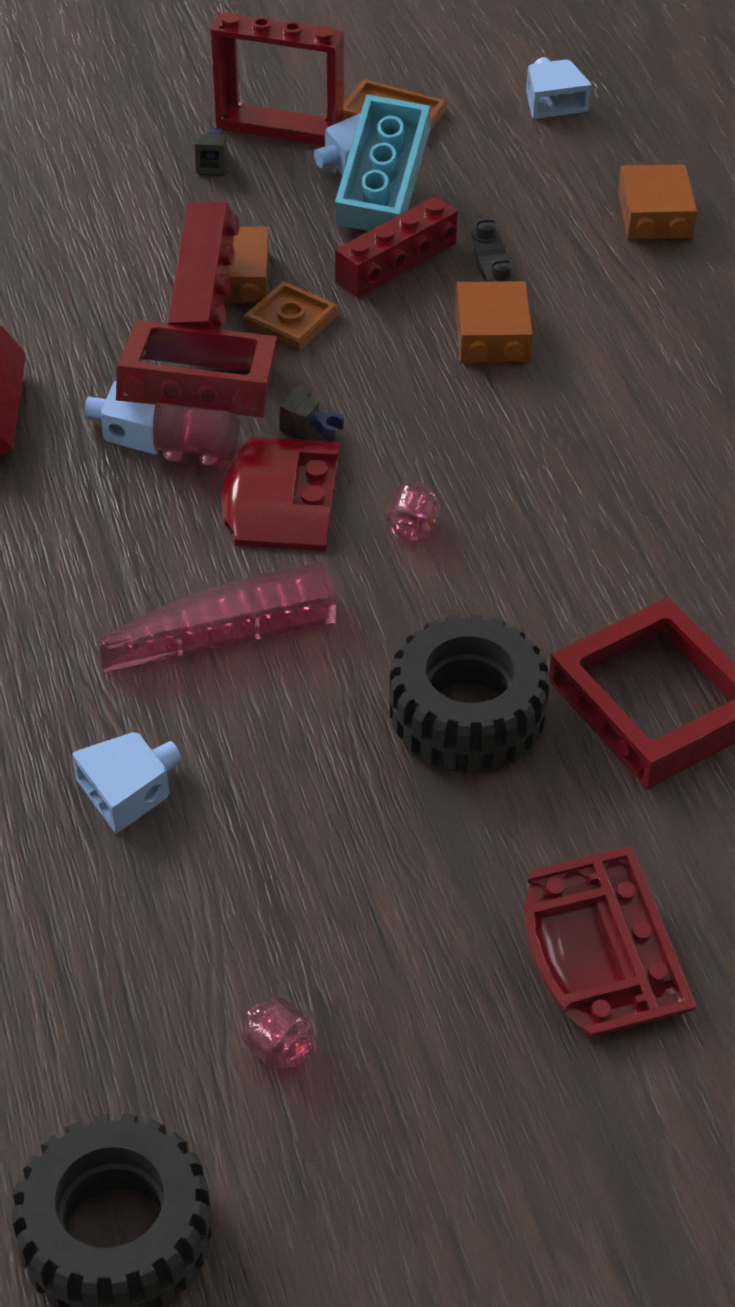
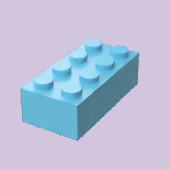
(382, 162)

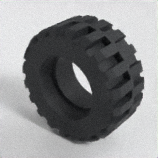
(459, 731)
(101, 1159)

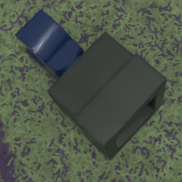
(211, 152)
(301, 415)

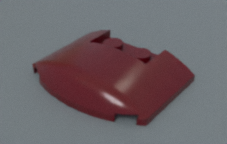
(281, 493)
(603, 943)

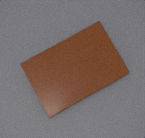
(355, 101)

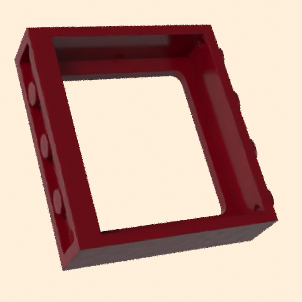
(269, 122)
(195, 387)
(645, 757)

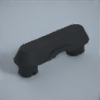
(491, 252)

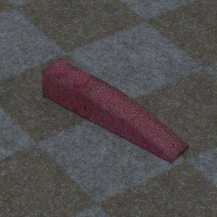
(224, 617)

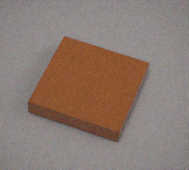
(291, 315)

